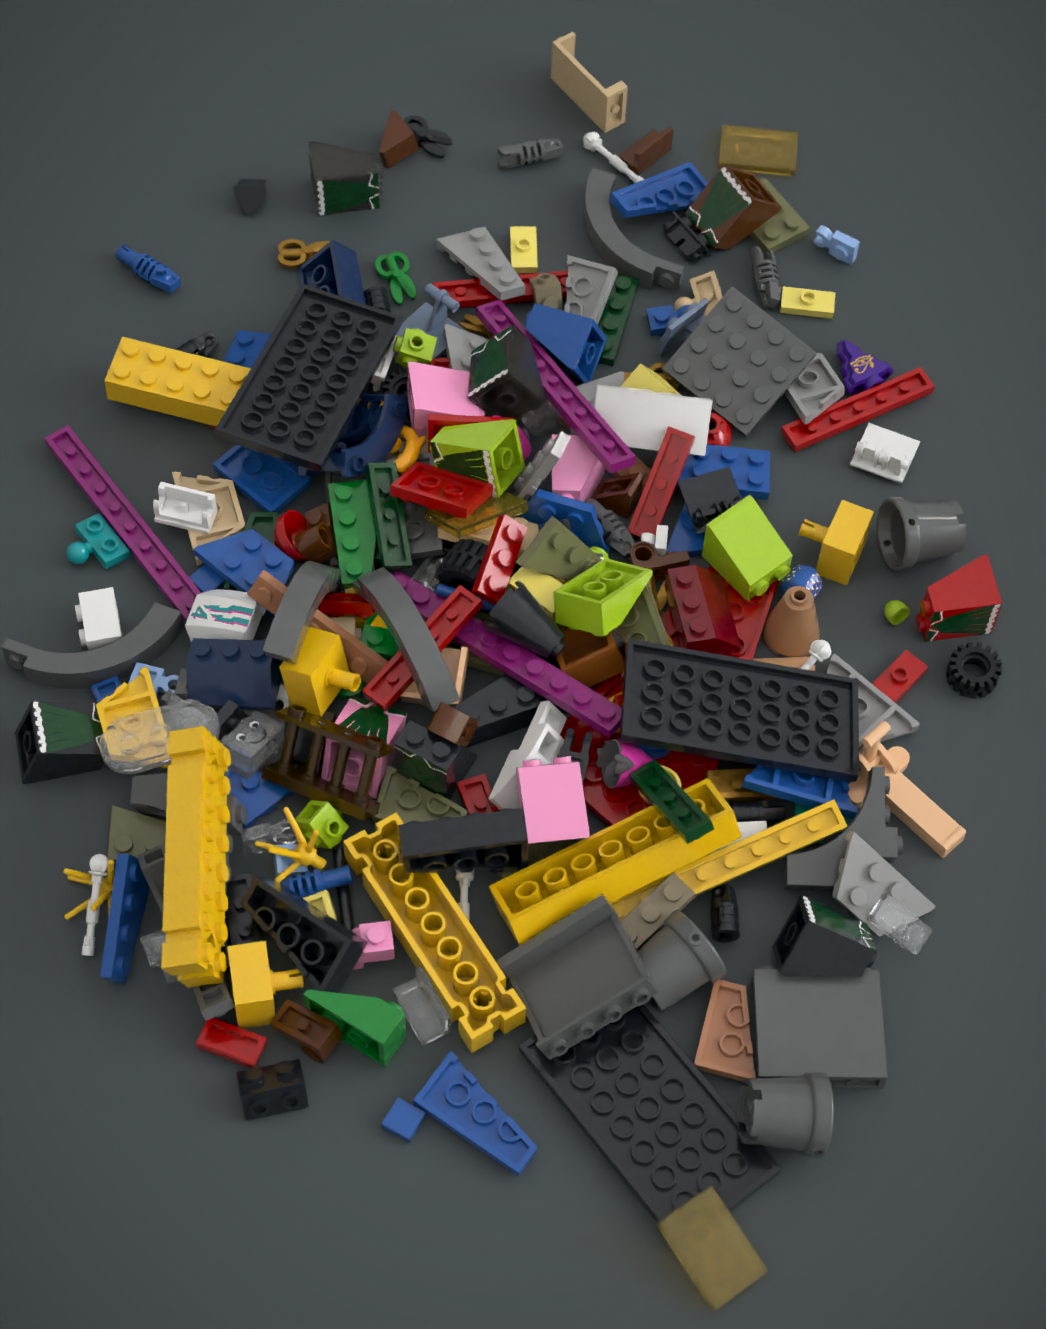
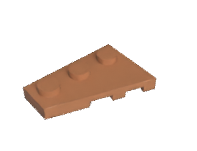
(725, 1037)

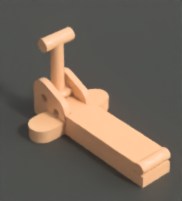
(904, 798)

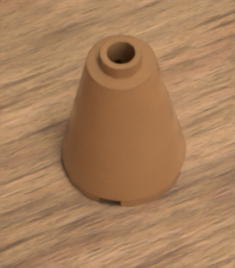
(792, 624)

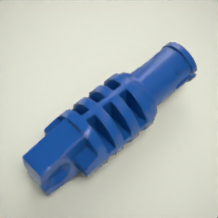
(149, 269)
(318, 881)

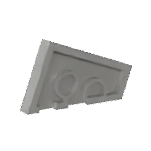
(588, 287)

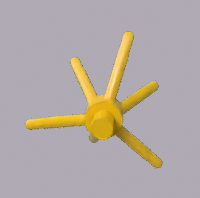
(303, 853)
(105, 888)

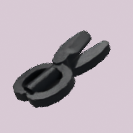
(428, 136)

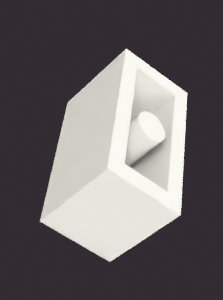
(99, 617)

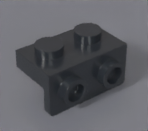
(272, 1089)

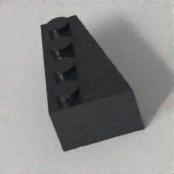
(503, 707)
(465, 842)
(311, 938)

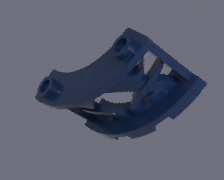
(385, 427)

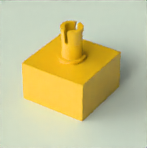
(840, 541)
(318, 672)
(256, 984)

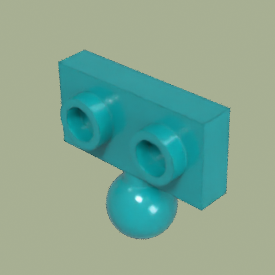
(99, 540)

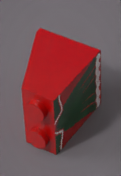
(961, 603)

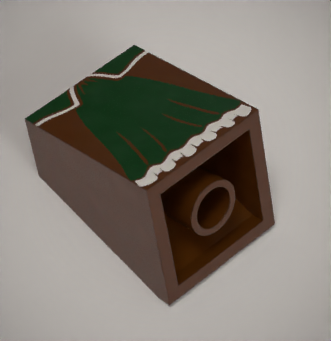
(731, 207)

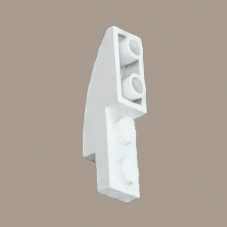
(540, 742)

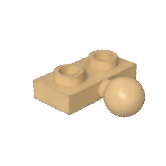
(703, 287)

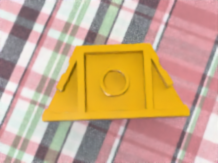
(128, 700)

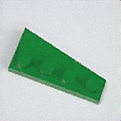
(352, 529)

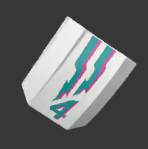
(224, 615)

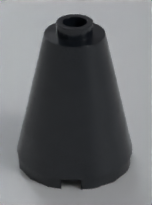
(525, 623)

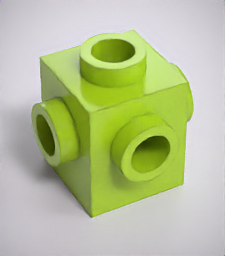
(414, 347)
(325, 819)

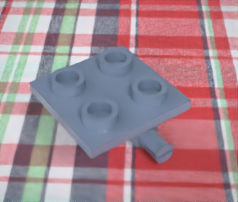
(433, 319)
(681, 327)

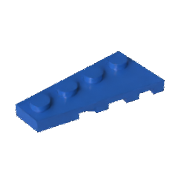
(124, 919)

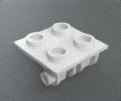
(885, 453)

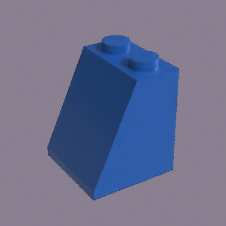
(568, 338)

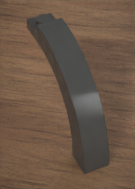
(614, 246)
(298, 608)
(411, 636)
(87, 668)
(212, 999)

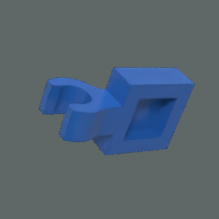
(660, 316)

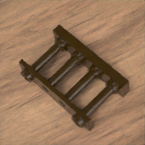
(308, 782)

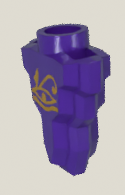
(860, 369)

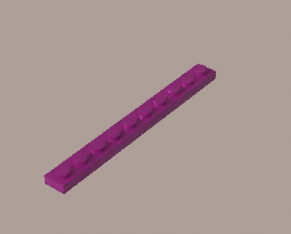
(564, 395)
(123, 519)
(523, 665)

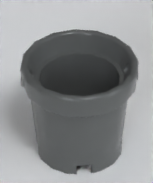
(918, 531)
(678, 962)
(788, 1113)

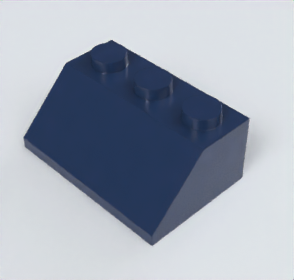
(334, 271)
(234, 672)

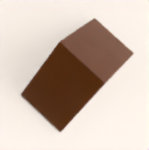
(397, 141)
(620, 493)

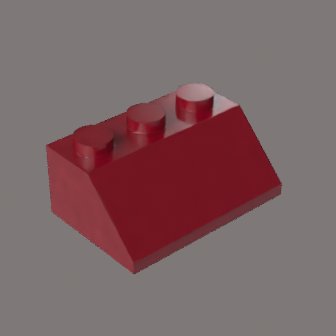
(701, 610)

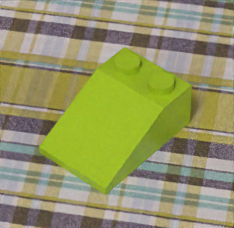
(600, 596)

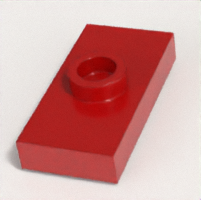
(901, 676)
(231, 1042)

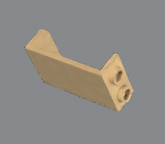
(601, 105)

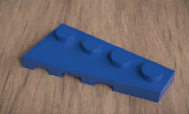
(660, 193)
(466, 1109)

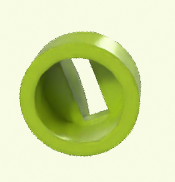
(896, 612)

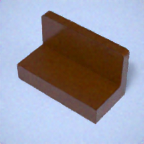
(648, 150)

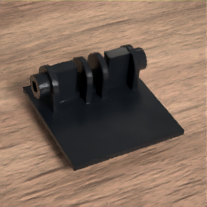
(709, 496)

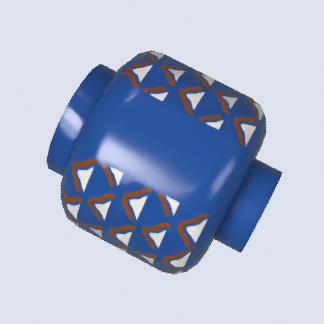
(802, 576)

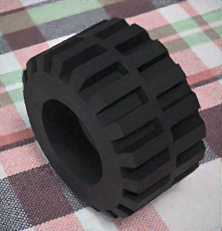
(463, 565)

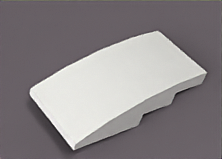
(644, 416)

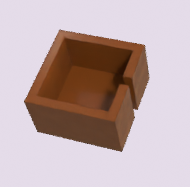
(590, 657)

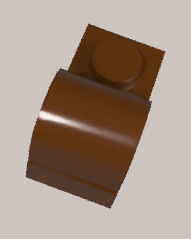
(318, 539)
(658, 564)
(453, 725)
(310, 1030)

